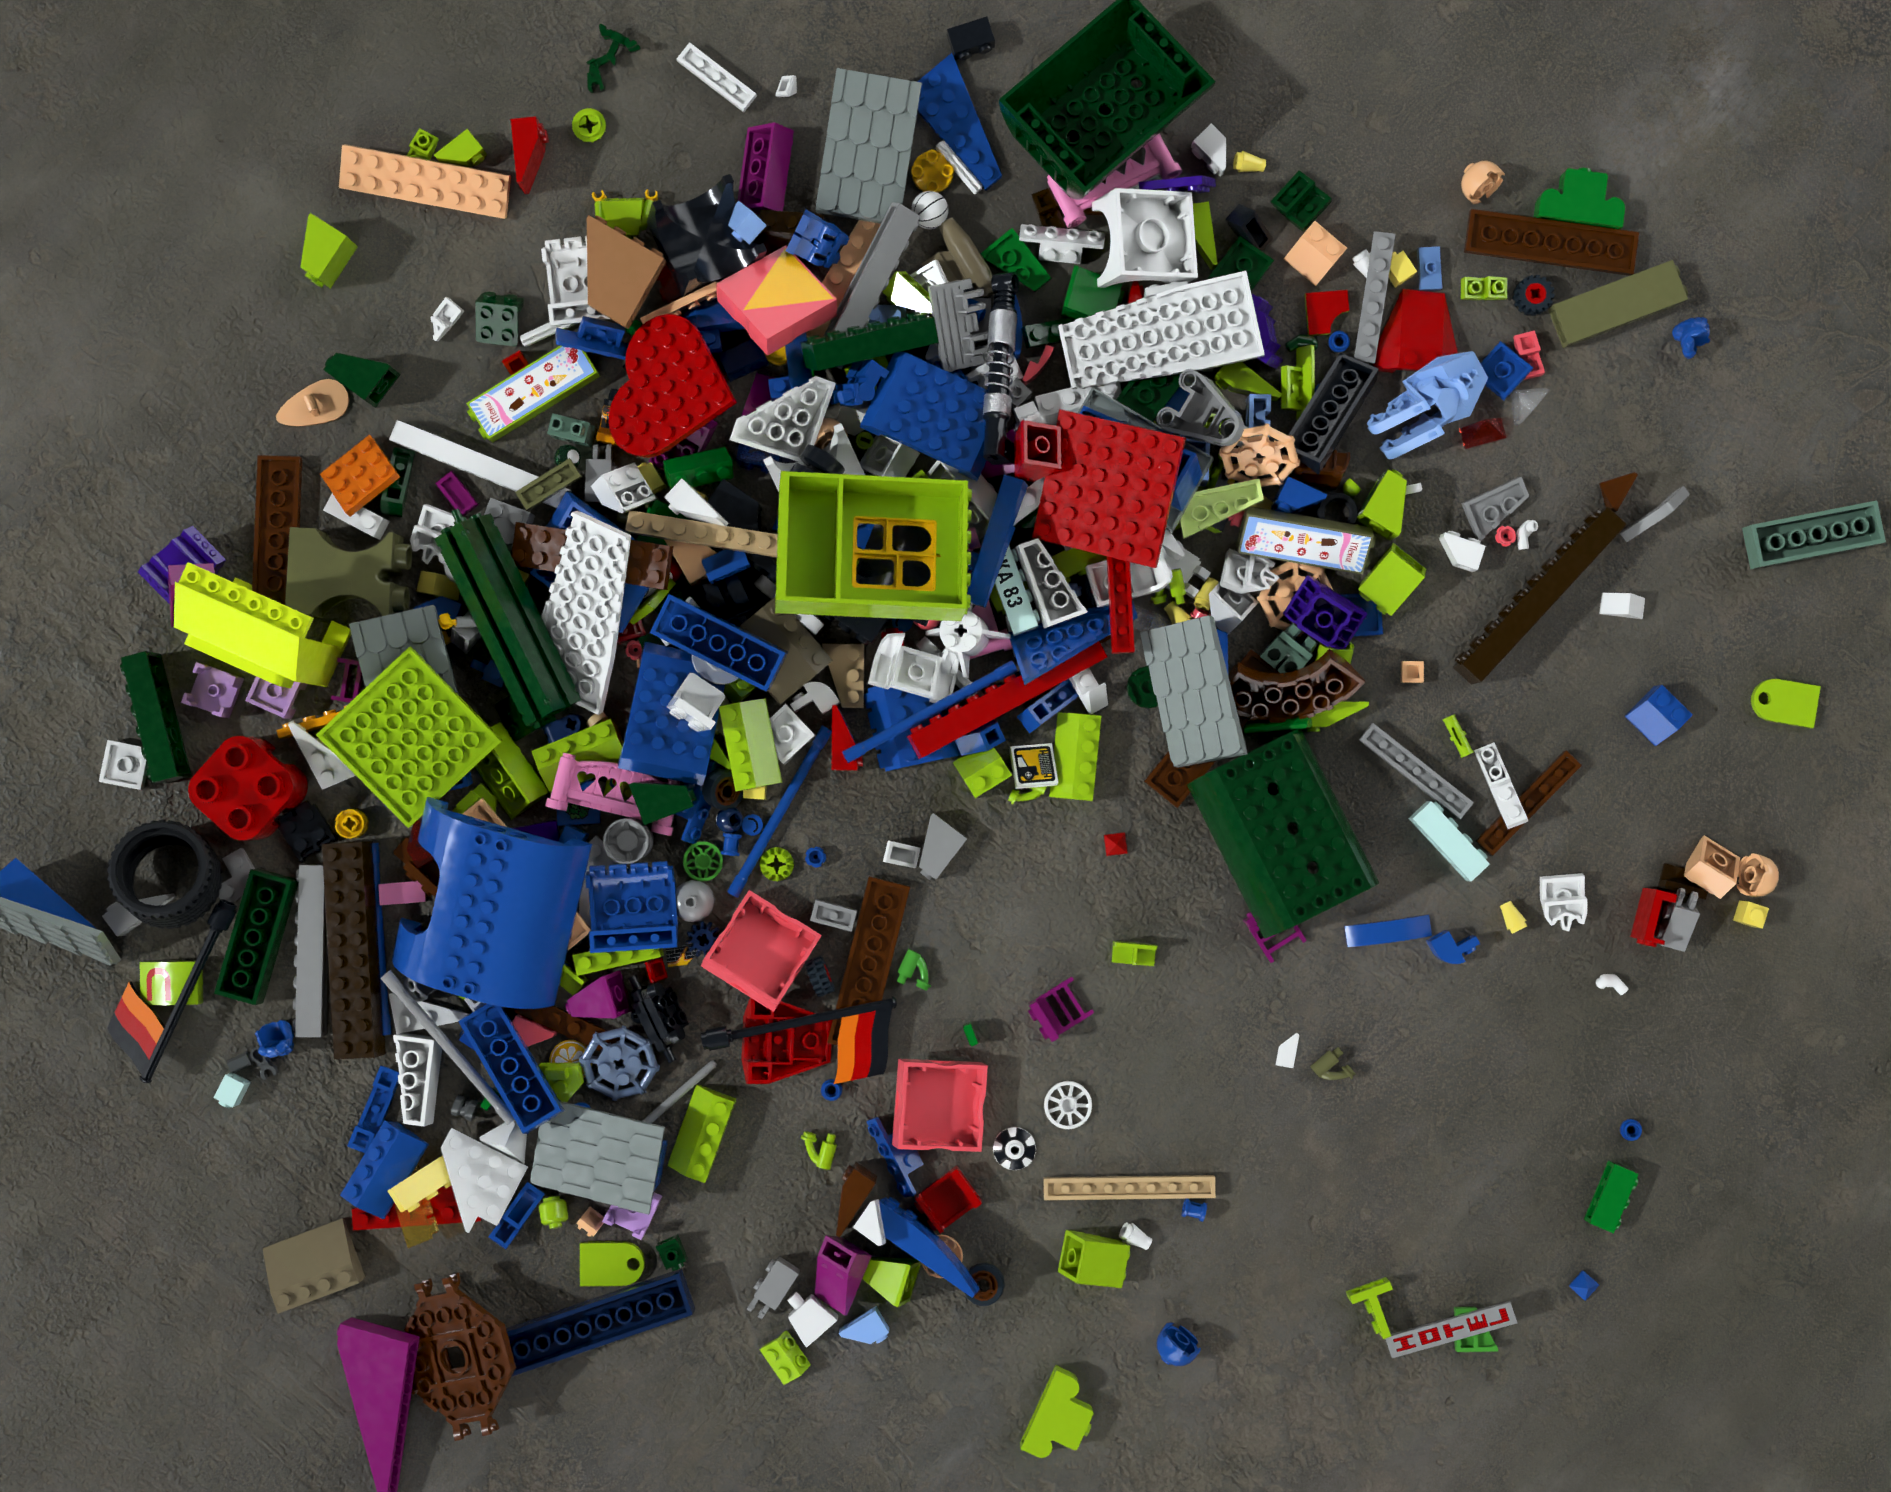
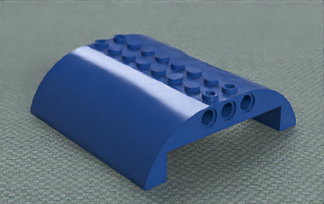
(497, 911)

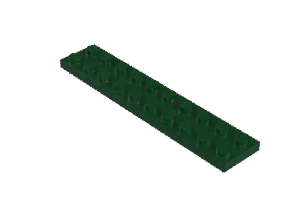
(1153, 394)

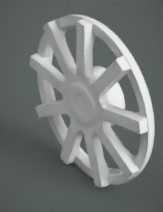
(1067, 1104)

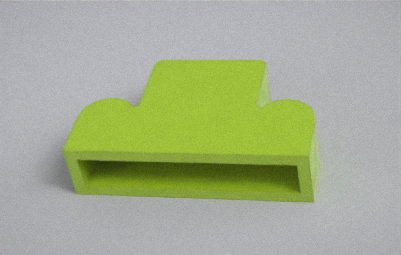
(1057, 1416)

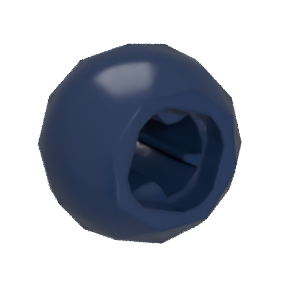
(729, 820)

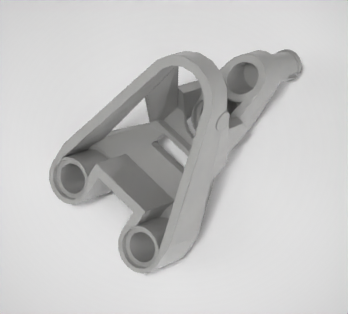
(1197, 409)

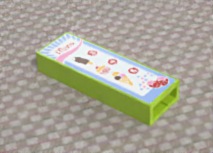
(531, 391)

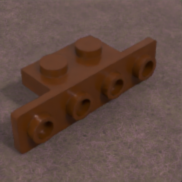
(426, 876)

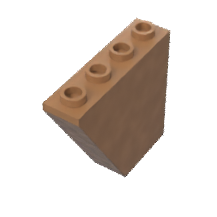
(619, 271)

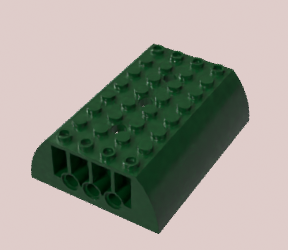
(1096, 73)
(1255, 838)

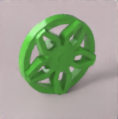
(703, 861)

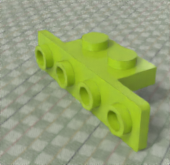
(1298, 381)

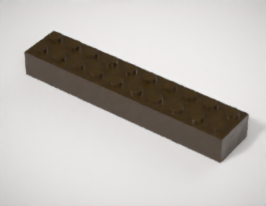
(1539, 595)
(353, 950)

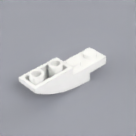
(1501, 786)

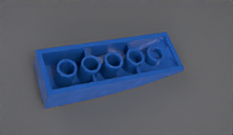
(719, 642)
(511, 1067)
(924, 1245)

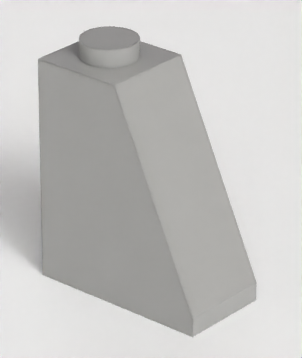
(939, 847)

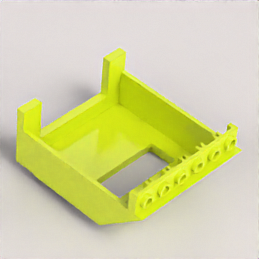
(253, 630)

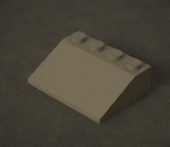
(804, 654)
(312, 1265)

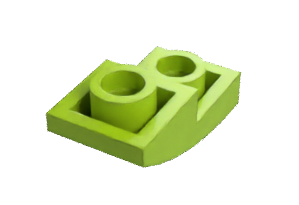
(423, 145)
(1484, 288)

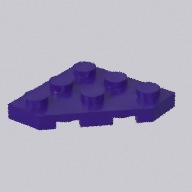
(1197, 184)

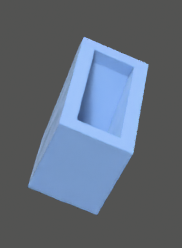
(745, 223)
(866, 1328)

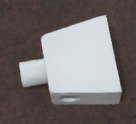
(810, 1317)

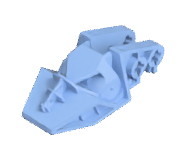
(1449, 383)

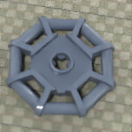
(623, 1074)

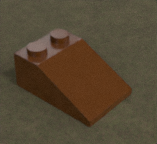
(855, 1189)

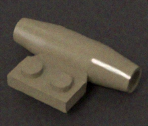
(962, 258)

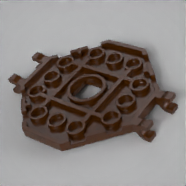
(465, 1391)

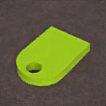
(1787, 702)
(607, 1263)

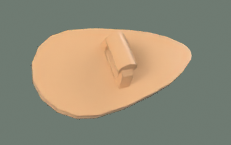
(315, 404)

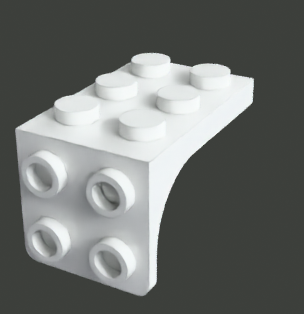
(1143, 579)
(696, 703)

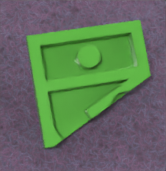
(1477, 1343)

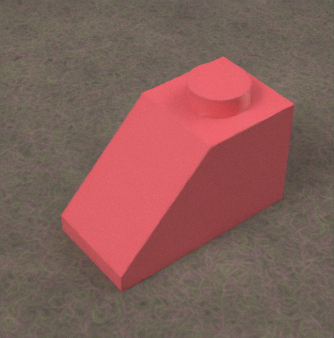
(531, 1031)

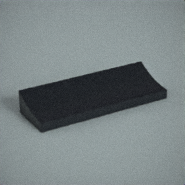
(1332, 410)

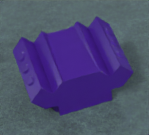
(1267, 332)
(188, 547)
(1324, 614)

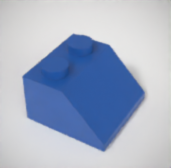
(1296, 497)
(1658, 715)

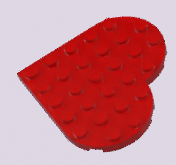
(669, 389)

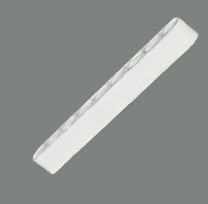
(466, 459)

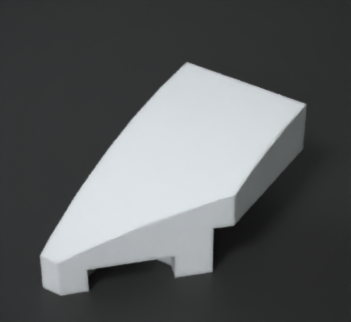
(445, 317)

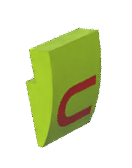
(164, 980)

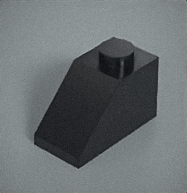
(1249, 226)

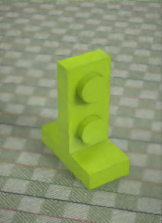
(1370, 1291)

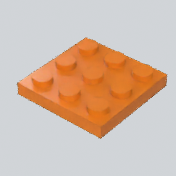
(359, 475)

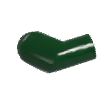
(1301, 340)

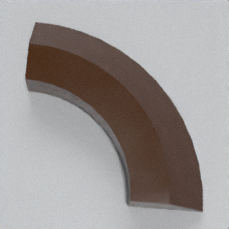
(1294, 693)

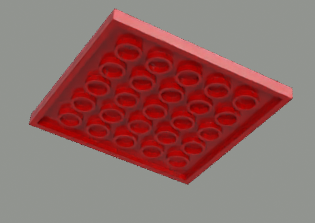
(1110, 489)

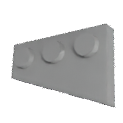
(1491, 507)

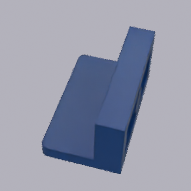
(725, 564)

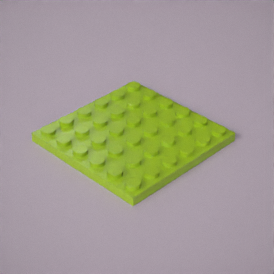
(409, 736)

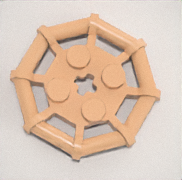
(1261, 466)
(1285, 591)

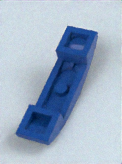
(1388, 931)
(375, 1109)

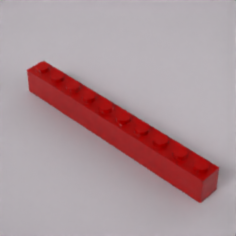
(996, 702)

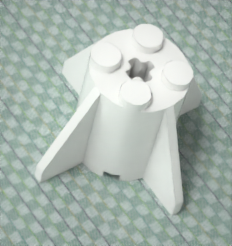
(967, 643)

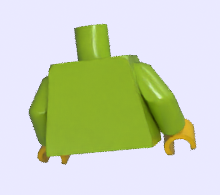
(625, 213)

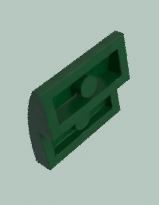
(1301, 201)

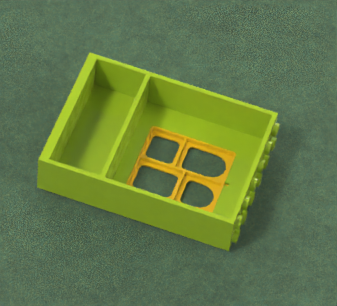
(821, 551)

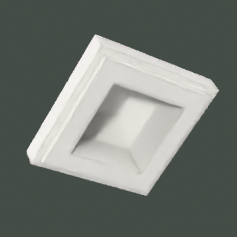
(787, 86)

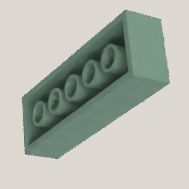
(1813, 534)

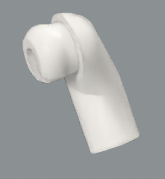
(1524, 532)
(1611, 980)

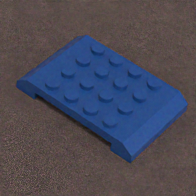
(930, 413)
(656, 739)

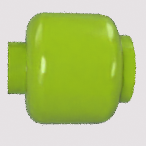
(553, 1212)

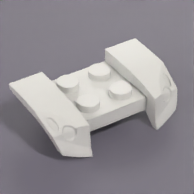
(913, 669)

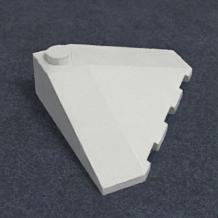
(788, 422)

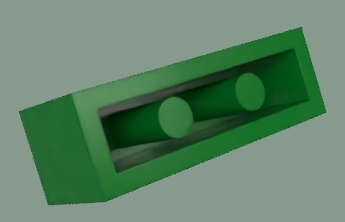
(699, 468)
(1611, 1197)

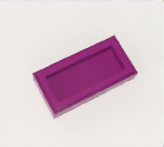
(457, 493)

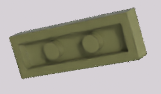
(548, 484)

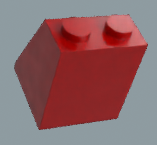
(1036, 450)

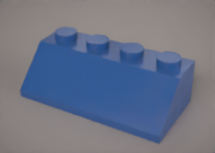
(385, 1164)

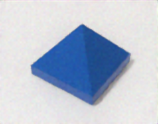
(1583, 1285)

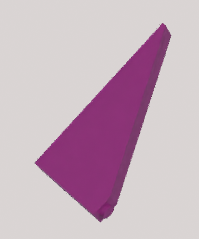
(380, 1381)

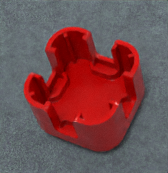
(246, 788)

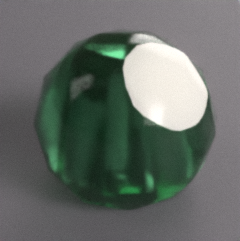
(565, 452)

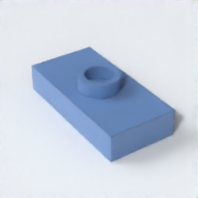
(1429, 268)

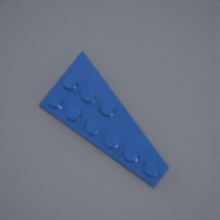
(952, 116)
(1046, 648)

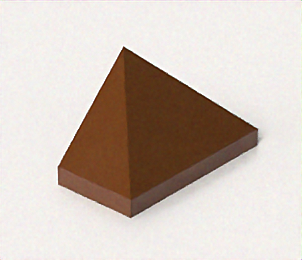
(1616, 489)

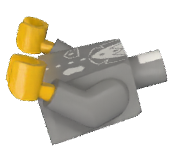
(463, 633)

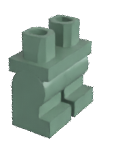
(571, 430)
(1287, 648)

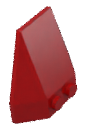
(1415, 332)
(782, 1052)

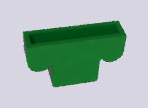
(1581, 201)

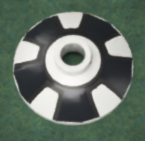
(1014, 1137)

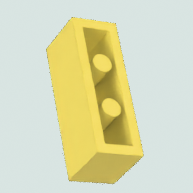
(420, 1185)

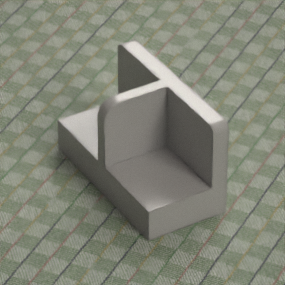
(833, 915)

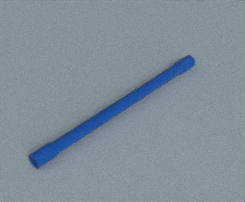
(997, 675)
(741, 878)
(386, 1018)

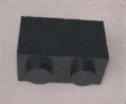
(971, 38)

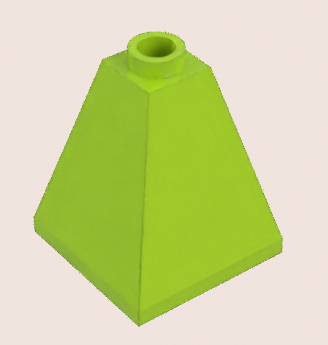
(893, 1278)

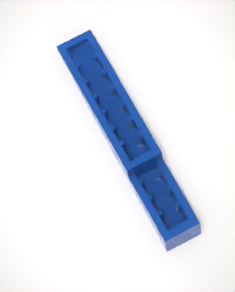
(996, 539)

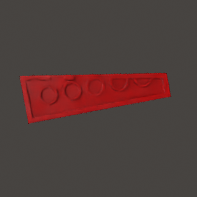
(443, 1206)

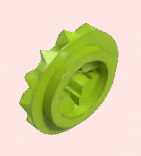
(580, 120)
(784, 857)

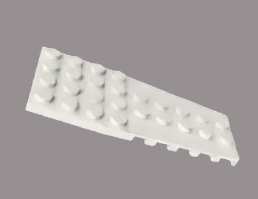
(1165, 334)
(588, 605)

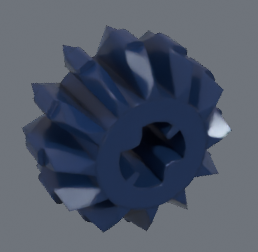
(700, 932)

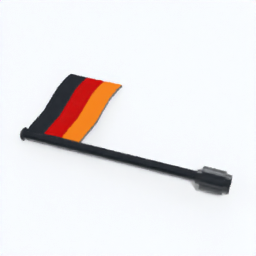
(138, 1026)
(860, 1037)

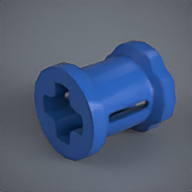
(731, 844)
(1194, 1209)

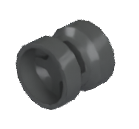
(465, 1107)

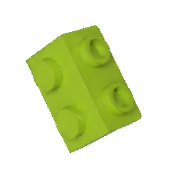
(785, 1357)

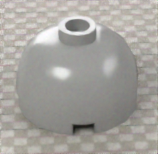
(694, 901)

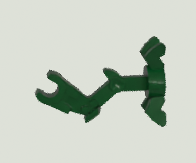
(594, 75)

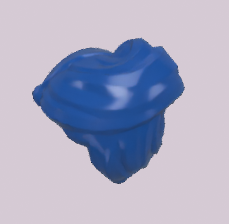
(1691, 334)
(275, 1039)

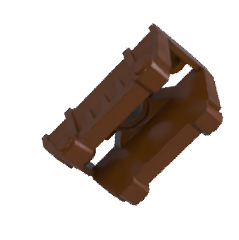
(1330, 474)

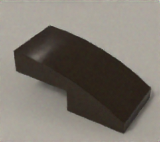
(1048, 209)

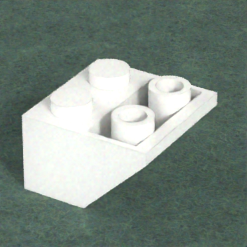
(623, 489)

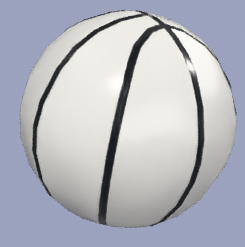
(931, 208)

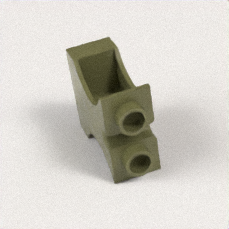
(325, 575)

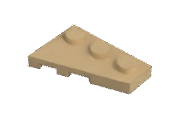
(847, 672)

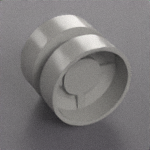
(628, 840)

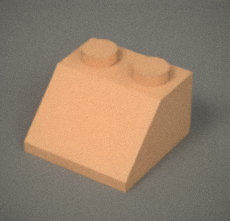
(1315, 253)
(1712, 867)

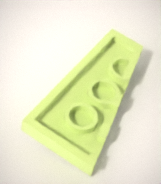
(1219, 503)

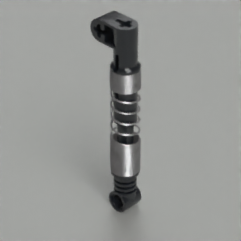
(997, 401)

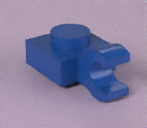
(490, 672)

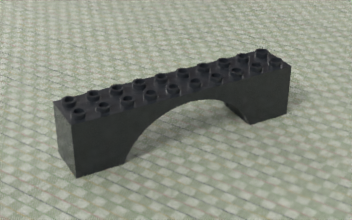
(745, 513)

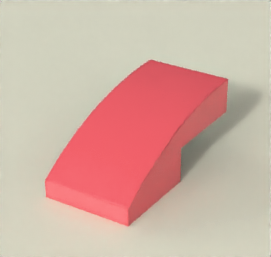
(1528, 349)
(1035, 369)

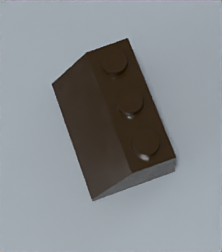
(779, 229)

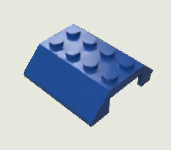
(890, 708)
(632, 907)

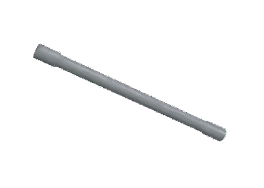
(397, 988)

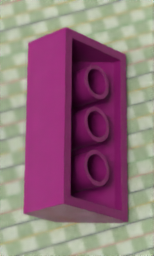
(765, 167)

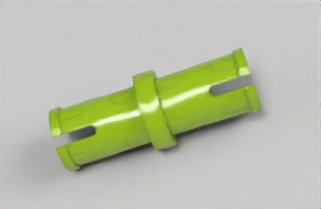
(1457, 735)

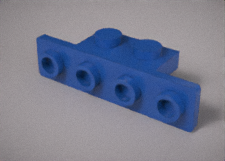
(595, 337)
(699, 813)
(899, 1161)

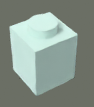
(232, 1090)

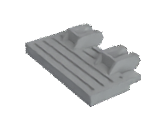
(954, 325)

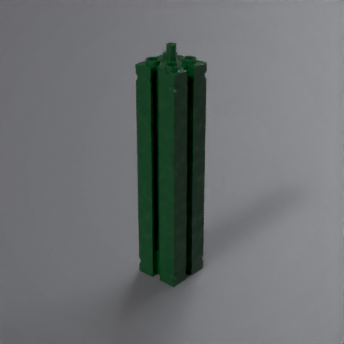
(506, 617)

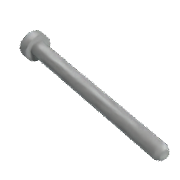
(680, 1092)

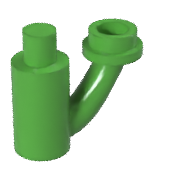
(908, 966)

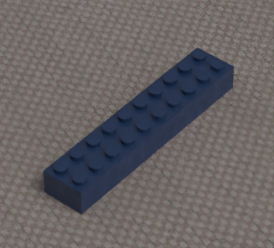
(600, 1321)

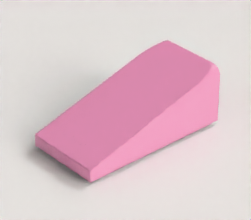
(401, 893)

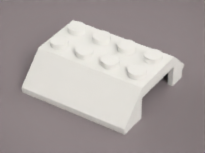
(568, 281)

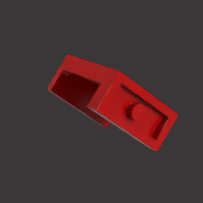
(1648, 914)
(947, 1199)

